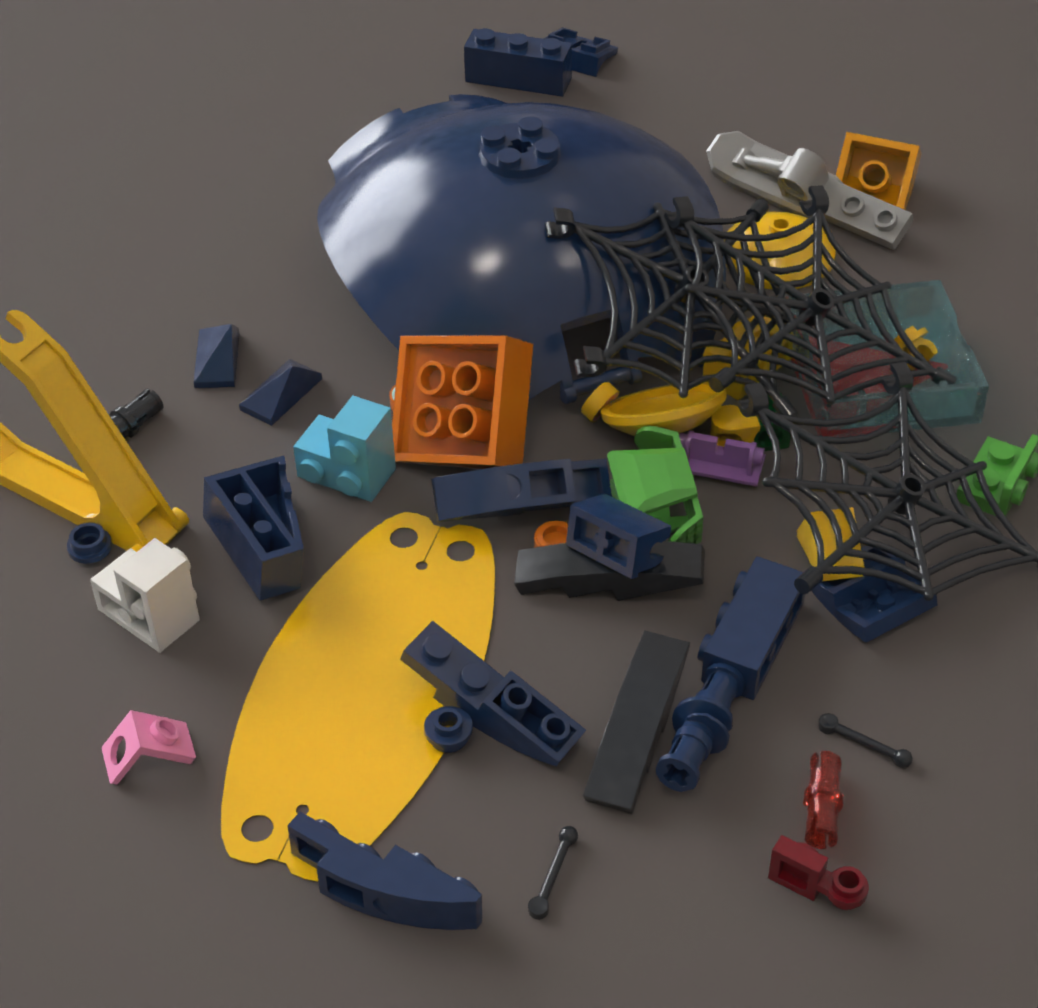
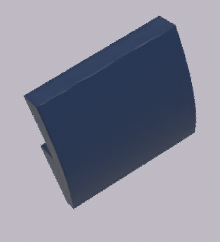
(872, 604)

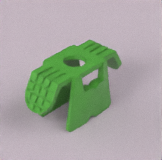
(656, 479)

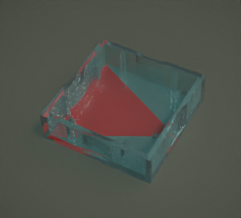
(939, 405)

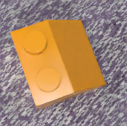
(879, 167)

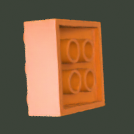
(461, 400)

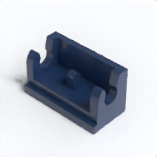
(616, 534)

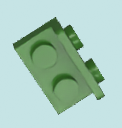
(1005, 473)

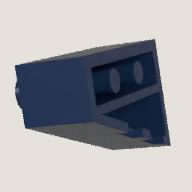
(257, 525)

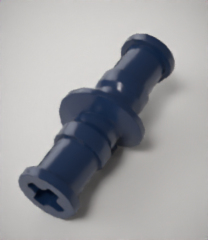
(701, 727)

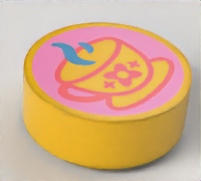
(598, 399)

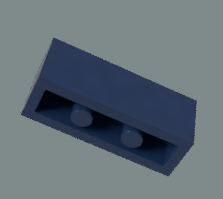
(518, 62)
(754, 622)

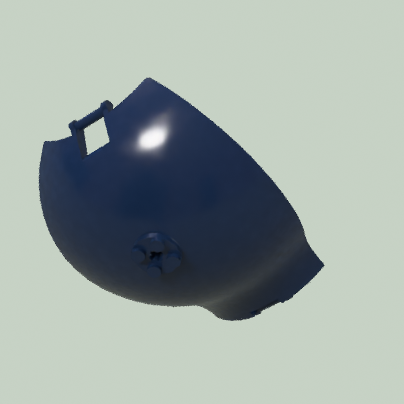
(448, 235)

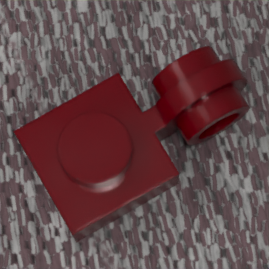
(805, 872)

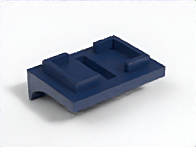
(586, 53)

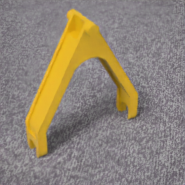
(114, 483)

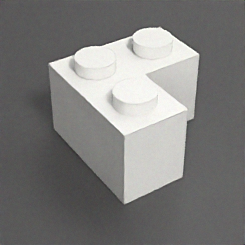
(149, 593)

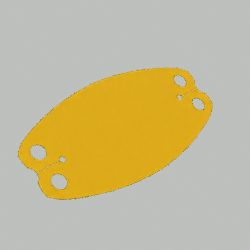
(335, 707)

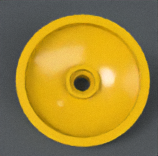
(777, 222)
(663, 409)

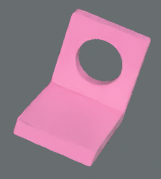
(147, 736)

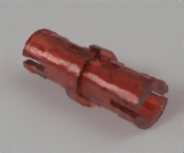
(823, 800)

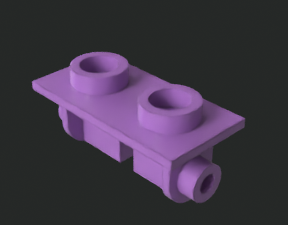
(735, 462)

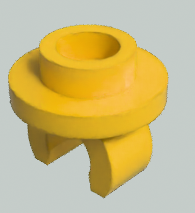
(923, 345)

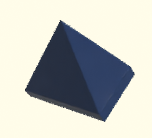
(217, 357)
(280, 392)

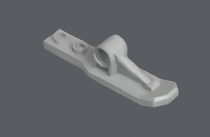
(785, 182)

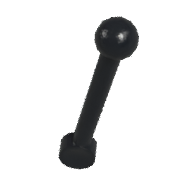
(829, 724)
(538, 906)

